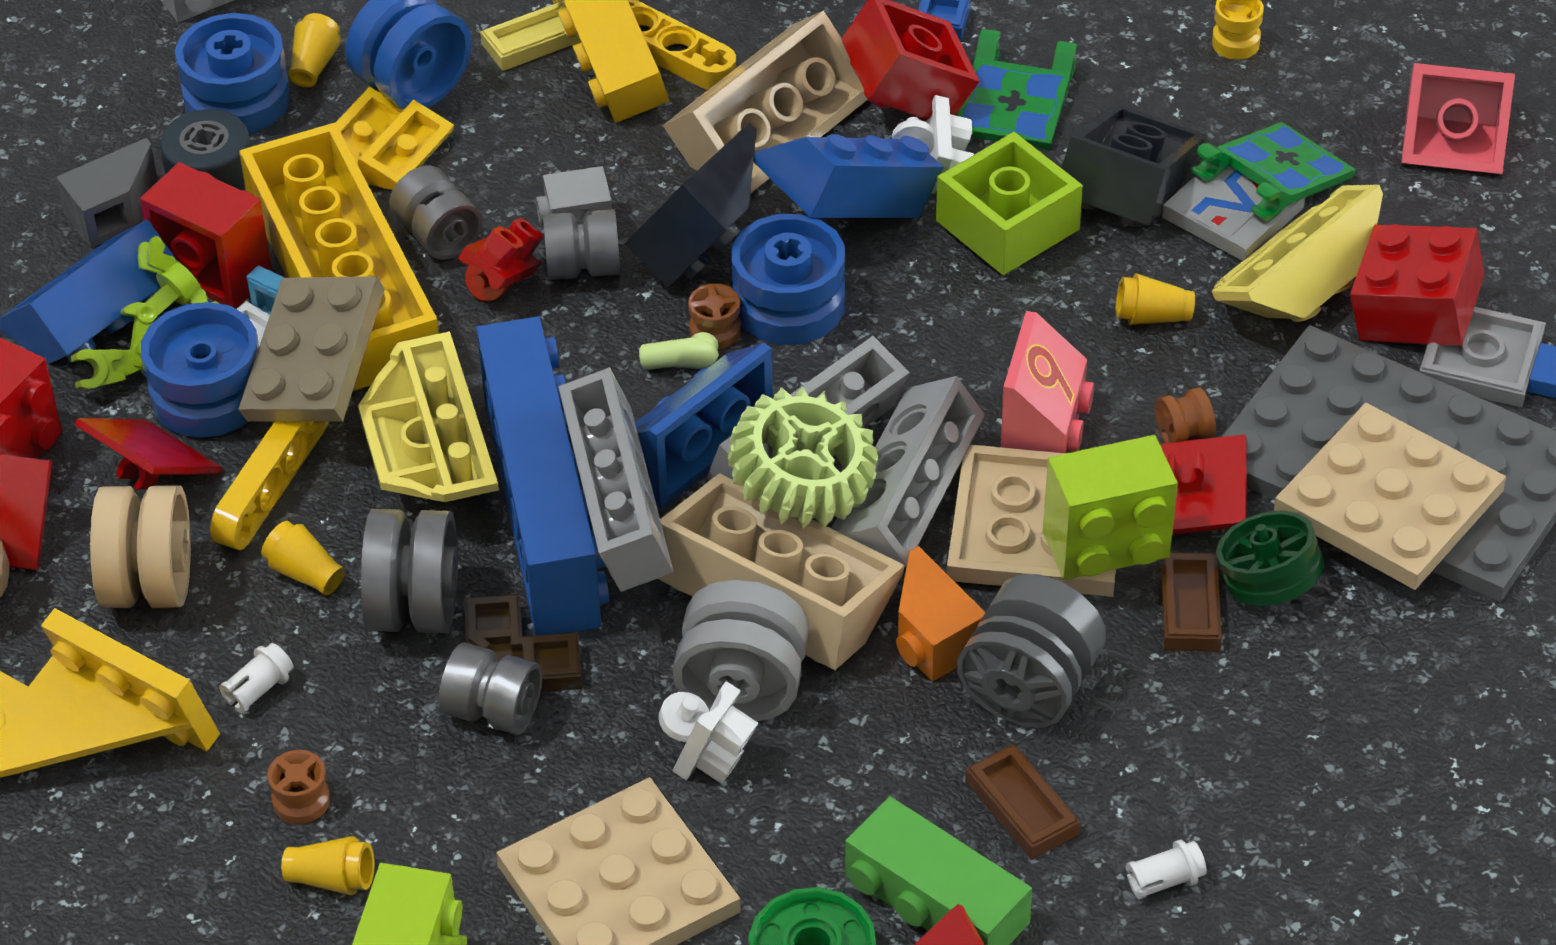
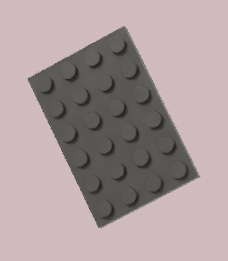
(1330, 379)

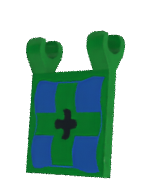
(1017, 95)
(1280, 162)

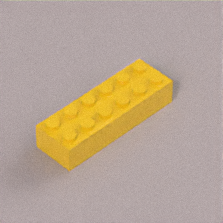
(332, 226)

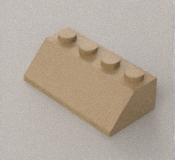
(786, 90)
(830, 575)

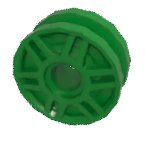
(812, 918)

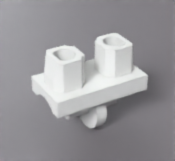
(942, 133)
(711, 737)

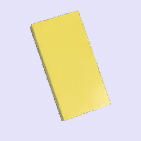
(527, 37)

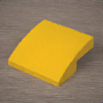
(390, 139)

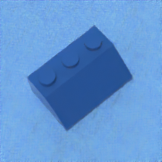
(853, 175)
(84, 298)
(688, 427)

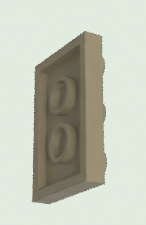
(312, 349)

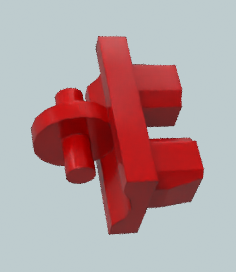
(501, 259)

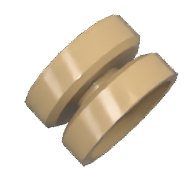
(140, 546)

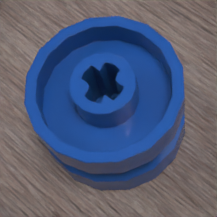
(408, 50)
(234, 67)
(789, 278)
(199, 367)

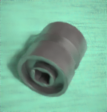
(435, 212)
(581, 244)
(483, 686)

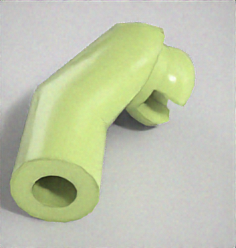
(689, 353)

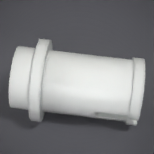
(257, 677)
(1166, 869)

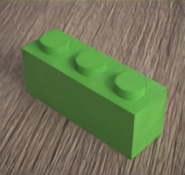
(930, 872)

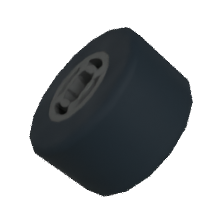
(207, 143)

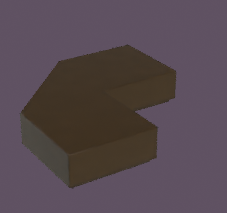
(497, 626)

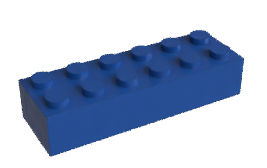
(541, 477)

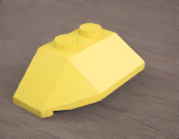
(1306, 258)
(426, 425)

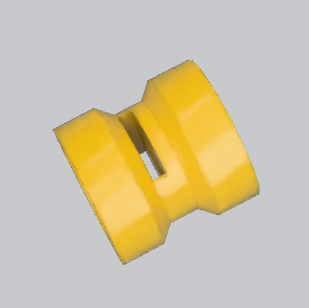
(1237, 28)

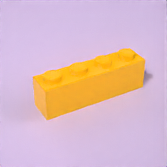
(617, 55)

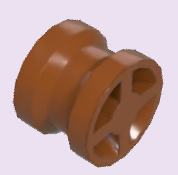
(715, 311)
(1185, 416)
(307, 777)

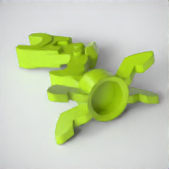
(176, 285)

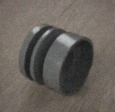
(1031, 650)

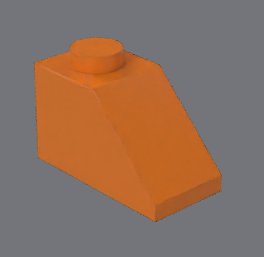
(933, 617)

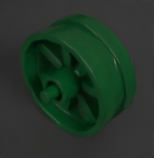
(1270, 558)

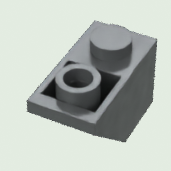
(106, 193)

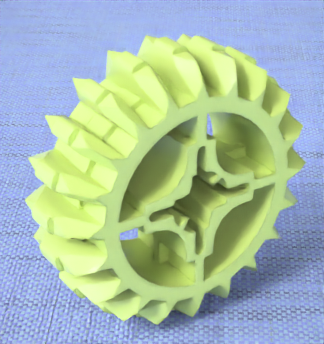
(802, 474)

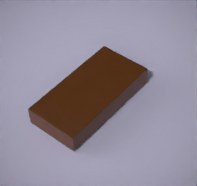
(1190, 602)
(1022, 801)

